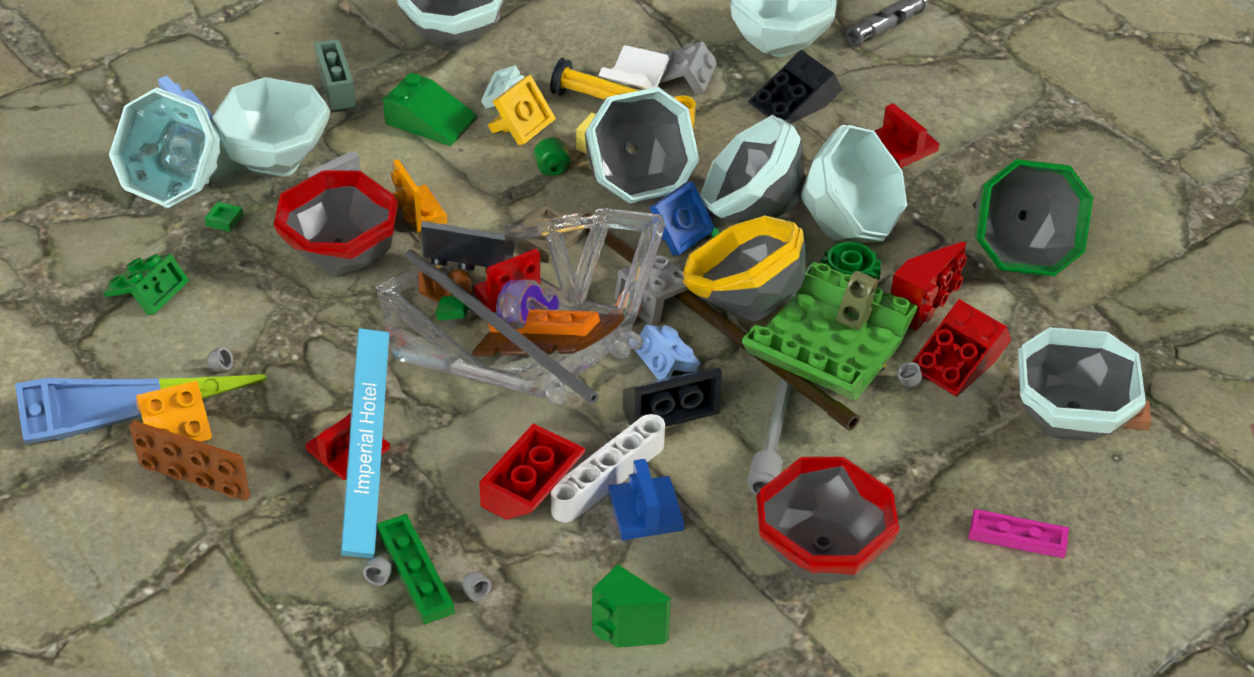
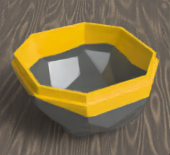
(749, 267)

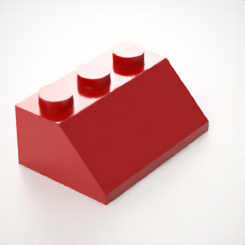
(527, 472)

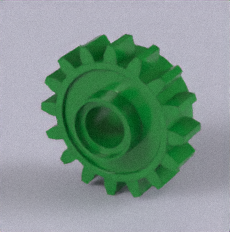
(852, 257)

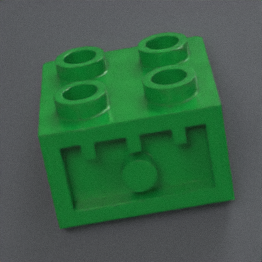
(150, 281)

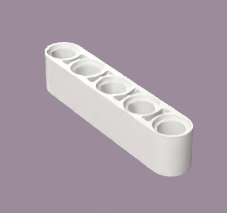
(606, 467)

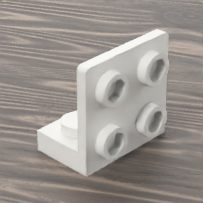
(636, 68)

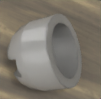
(220, 359)
(909, 375)
(374, 577)
(476, 586)

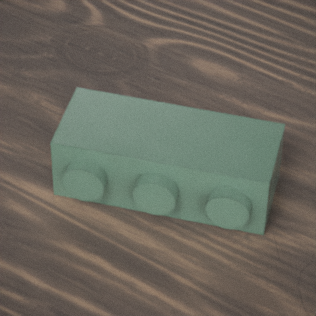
(335, 74)

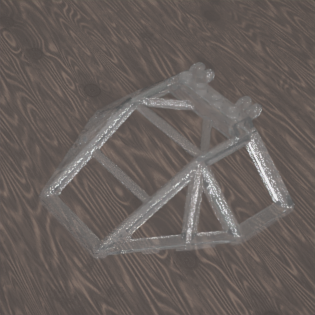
(447, 356)

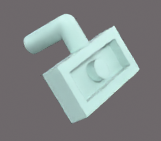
(499, 83)

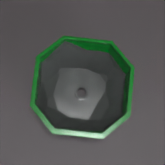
(1055, 219)

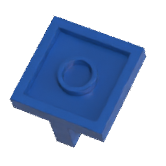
(684, 218)
(645, 504)

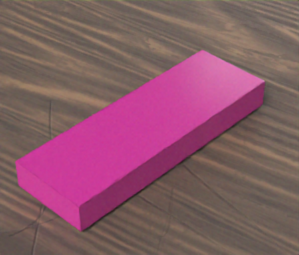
(1019, 533)

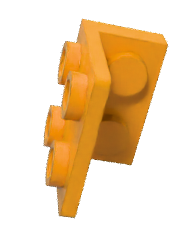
(415, 201)
(176, 410)

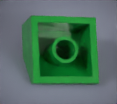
(629, 610)

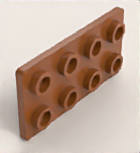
(190, 460)

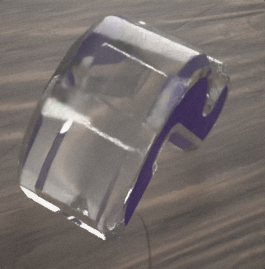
(519, 297)

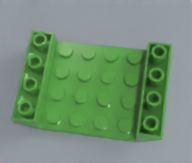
(824, 351)

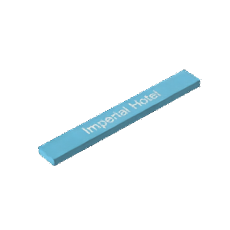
(365, 445)

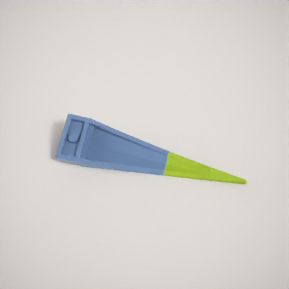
(75, 406)

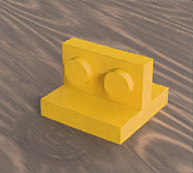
(521, 111)

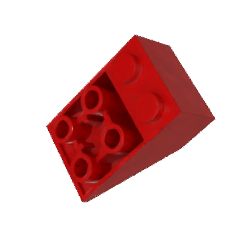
(930, 280)
(962, 348)

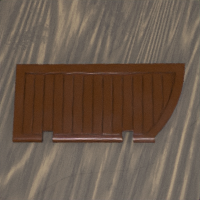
(549, 343)

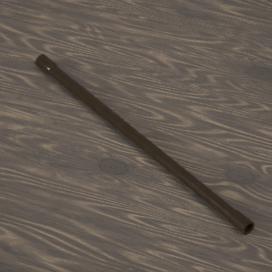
(834, 408)

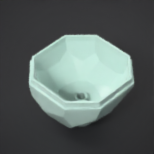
(782, 25)
(270, 124)
(854, 187)

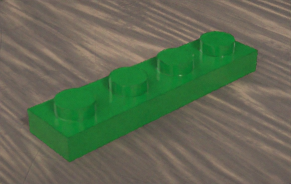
(415, 569)

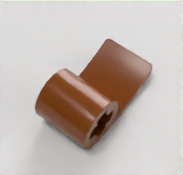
(434, 291)

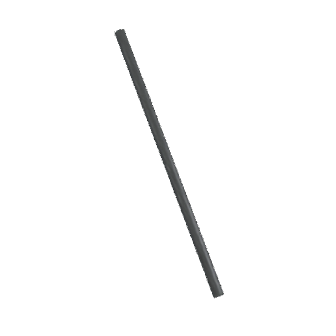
(503, 327)

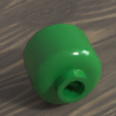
(551, 154)

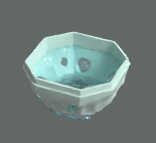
(164, 148)

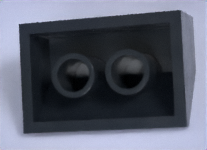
(465, 246)
(675, 398)

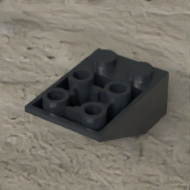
(797, 89)

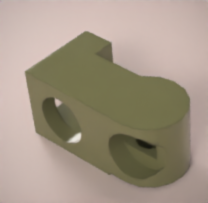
(857, 300)

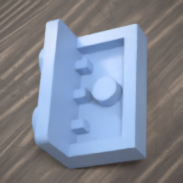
(665, 351)

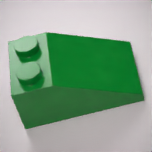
(427, 110)

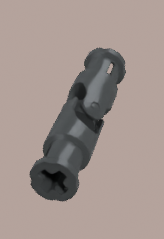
(884, 20)

